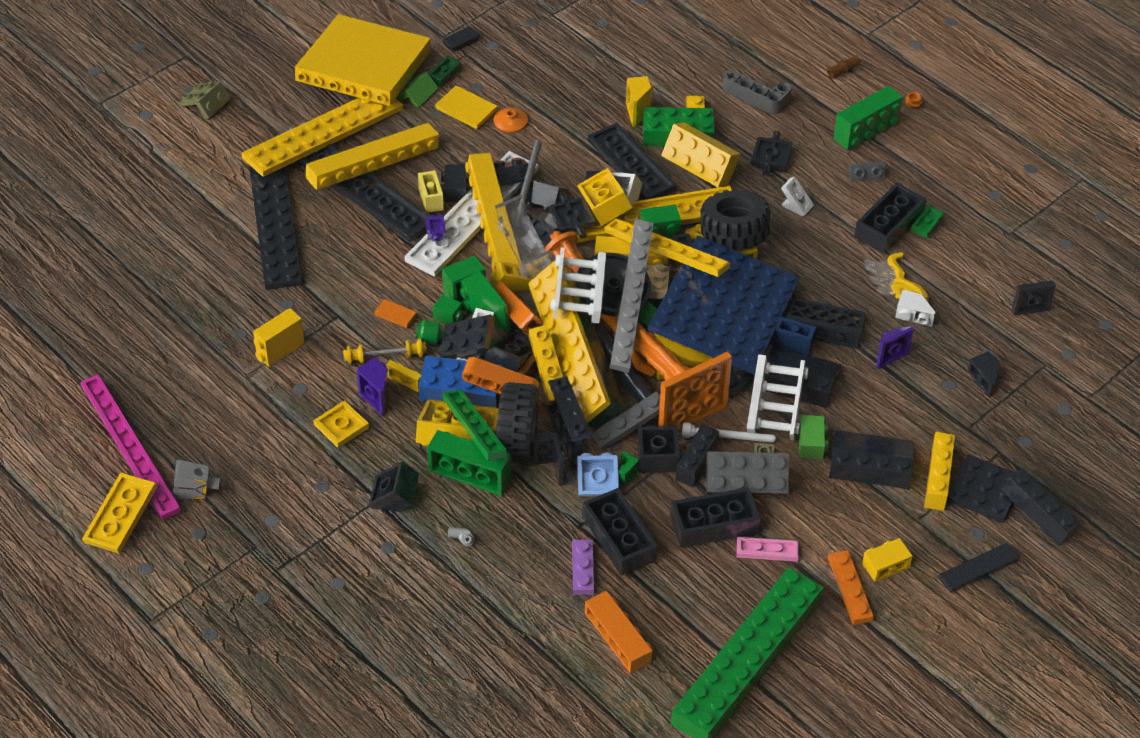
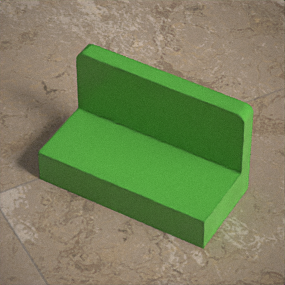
(419, 89)

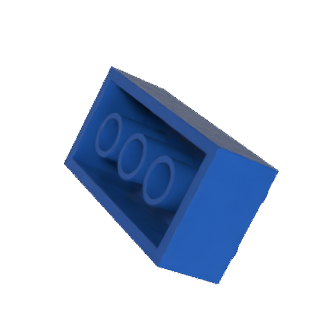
(446, 375)

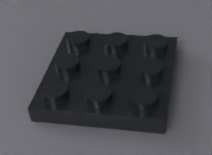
(980, 488)

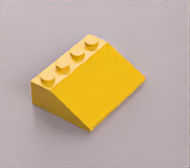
(438, 416)

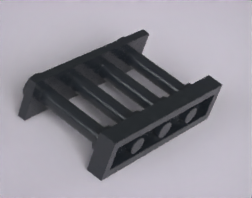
(568, 419)

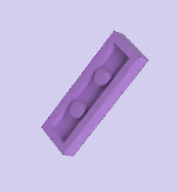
(582, 567)

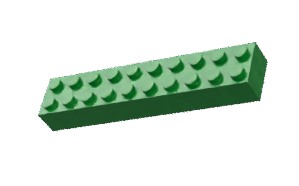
(747, 656)

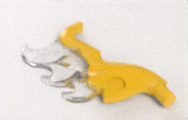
(892, 276)

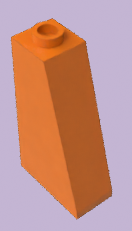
(518, 309)

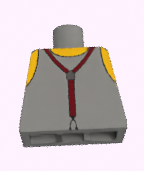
(192, 480)

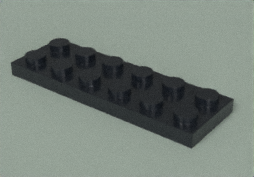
(630, 158)

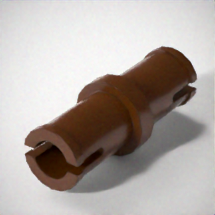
(843, 66)

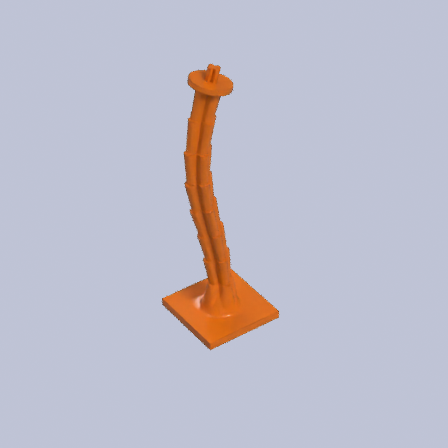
(686, 392)

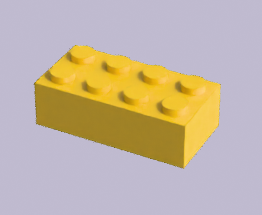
(701, 154)

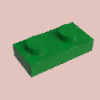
(927, 221)

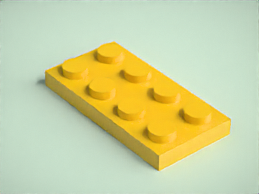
(119, 513)

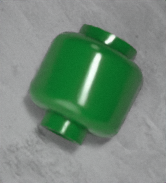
(429, 332)

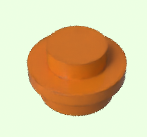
(913, 100)

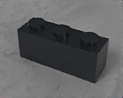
(695, 457)

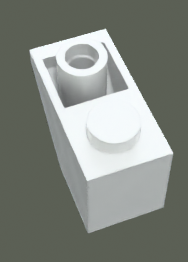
(915, 309)

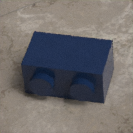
(794, 335)

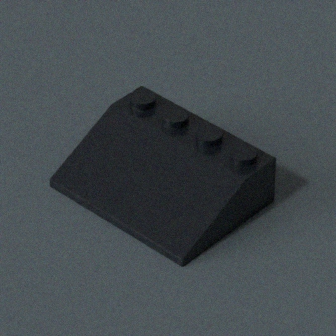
(820, 380)
(871, 459)

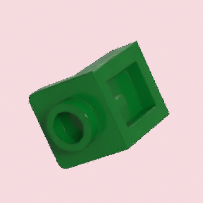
(628, 469)

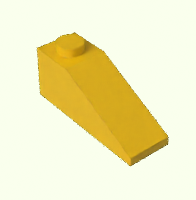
(509, 275)

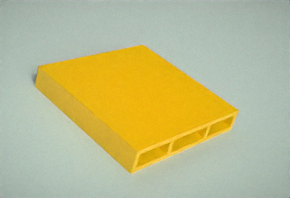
(363, 59)

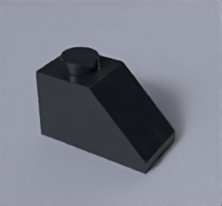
(984, 371)

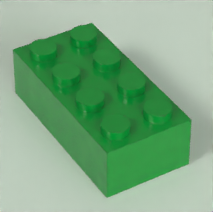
(868, 117)
(660, 120)
(464, 462)

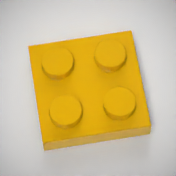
(341, 424)

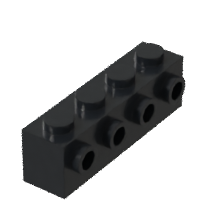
(1040, 506)

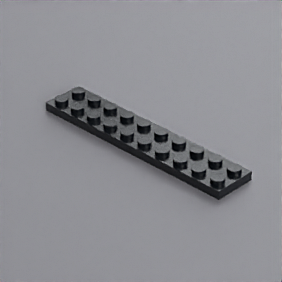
(378, 199)
(275, 229)

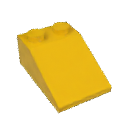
(604, 196)

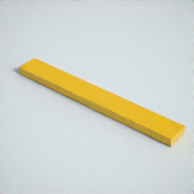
(672, 249)

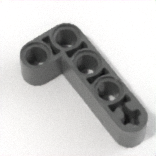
(757, 94)

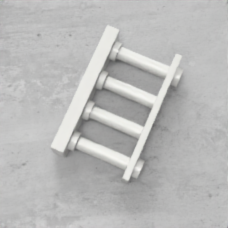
(595, 279)
(764, 367)

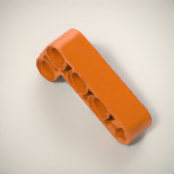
(492, 376)

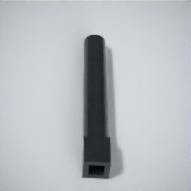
(633, 380)

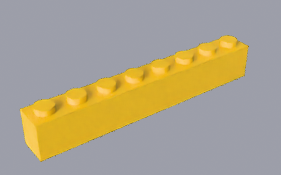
(372, 156)
(488, 194)

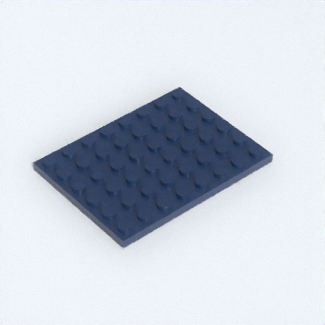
(725, 311)

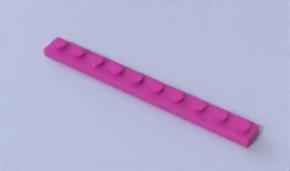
(129, 445)

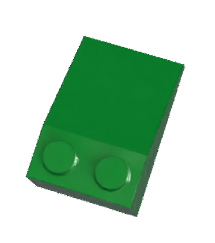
(480, 294)

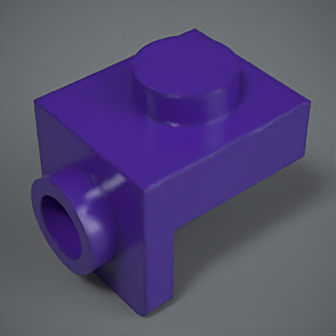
(435, 228)

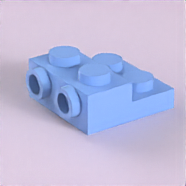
(596, 474)

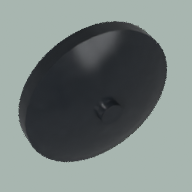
(613, 284)

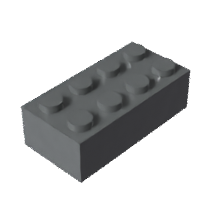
(747, 470)

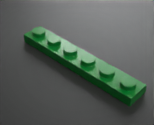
(474, 425)

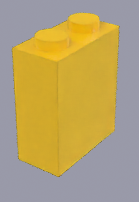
(278, 337)

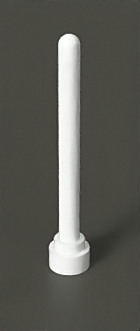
(690, 430)

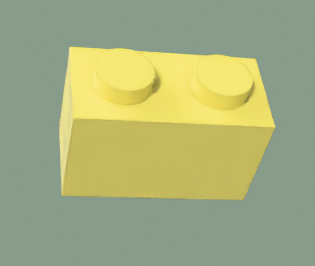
(430, 191)

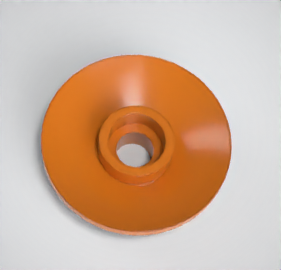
(510, 120)

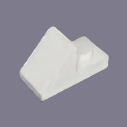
(797, 199)

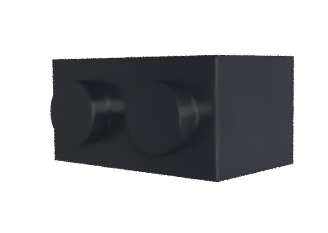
(454, 182)

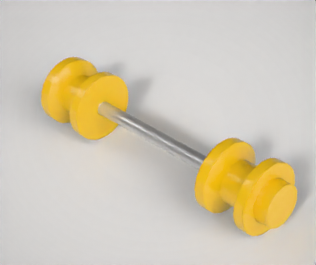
(411, 349)

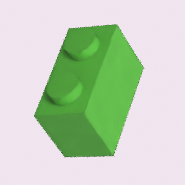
(811, 437)

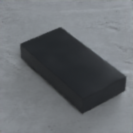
(461, 39)

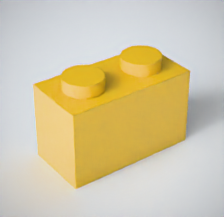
(887, 559)

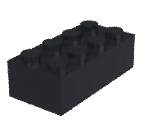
(890, 218)
(714, 517)
(619, 531)

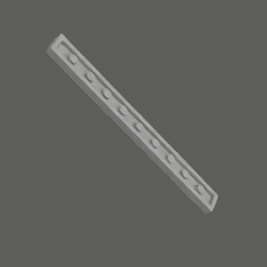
(631, 296)

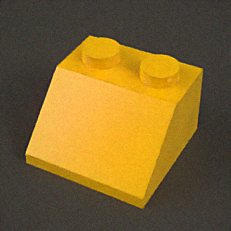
(638, 97)

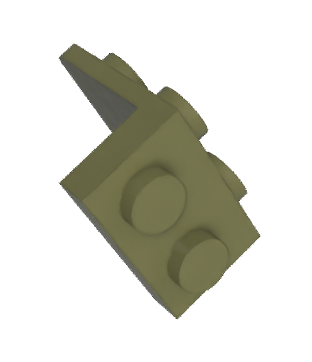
(207, 97)

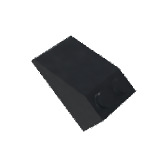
(510, 351)

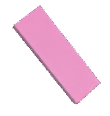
(767, 549)

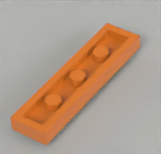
(850, 587)

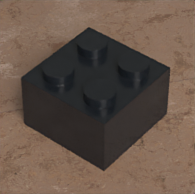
(658, 448)

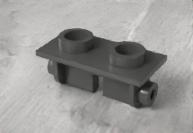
(867, 171)

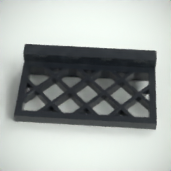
(826, 331)

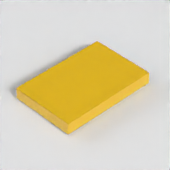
(466, 107)

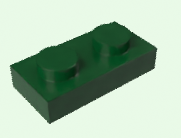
(444, 70)

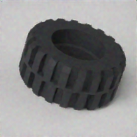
(735, 219)
(518, 418)

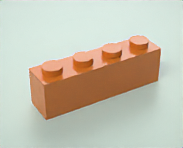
(618, 631)

